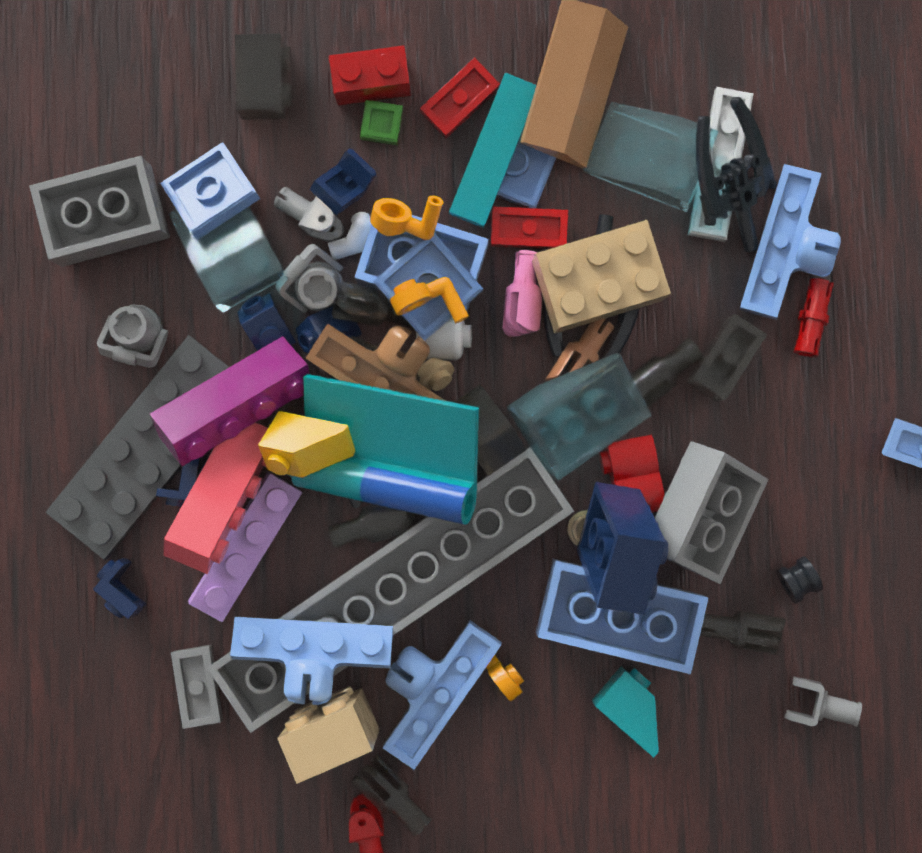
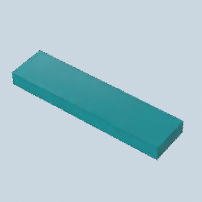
(493, 151)

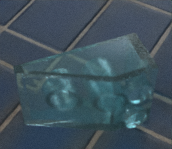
(648, 154)
(232, 259)
(579, 414)

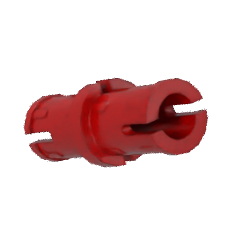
(813, 317)

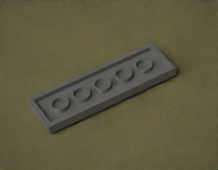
(132, 460)

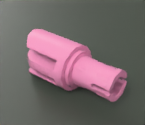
(522, 298)

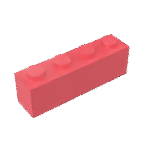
(217, 501)

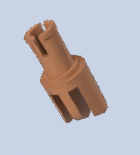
(582, 351)

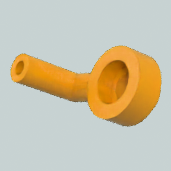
(394, 218)
(413, 295)
(506, 678)

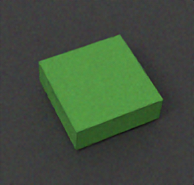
(381, 122)

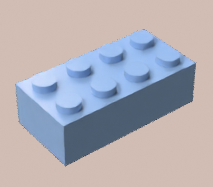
(661, 637)

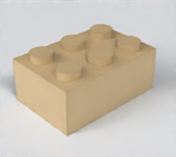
(600, 276)
(328, 734)

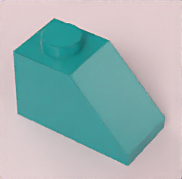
(630, 707)

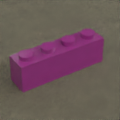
(231, 401)

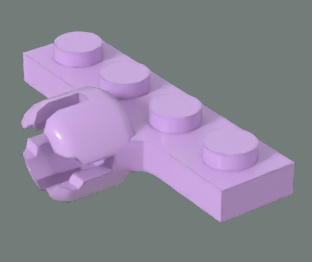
(246, 547)

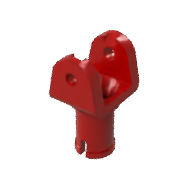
(366, 825)

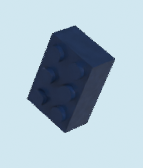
(621, 548)

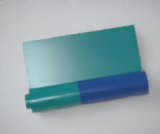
(408, 449)

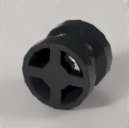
(799, 579)

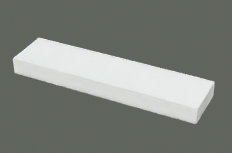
(728, 146)

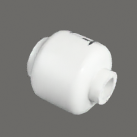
(450, 340)

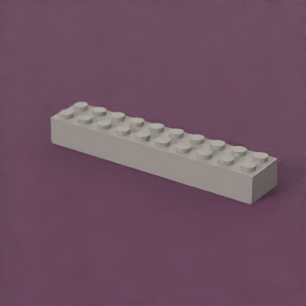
(410, 576)

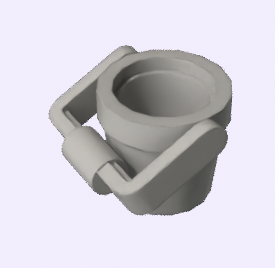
(315, 283)
(136, 332)

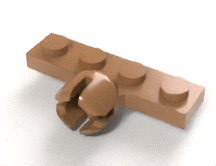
(382, 368)

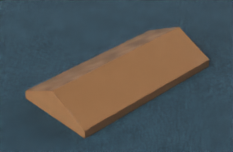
(574, 82)

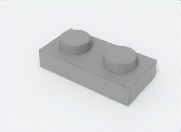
(196, 687)

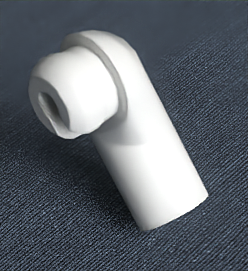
(355, 239)

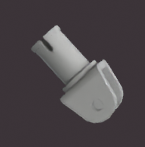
(314, 216)
(825, 706)

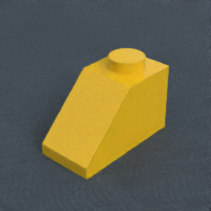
(304, 444)

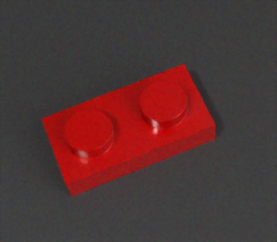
(460, 98)
(528, 227)

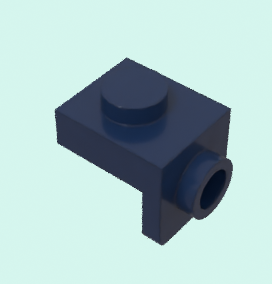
(344, 182)
(263, 322)
(314, 324)
(188, 477)
(118, 597)

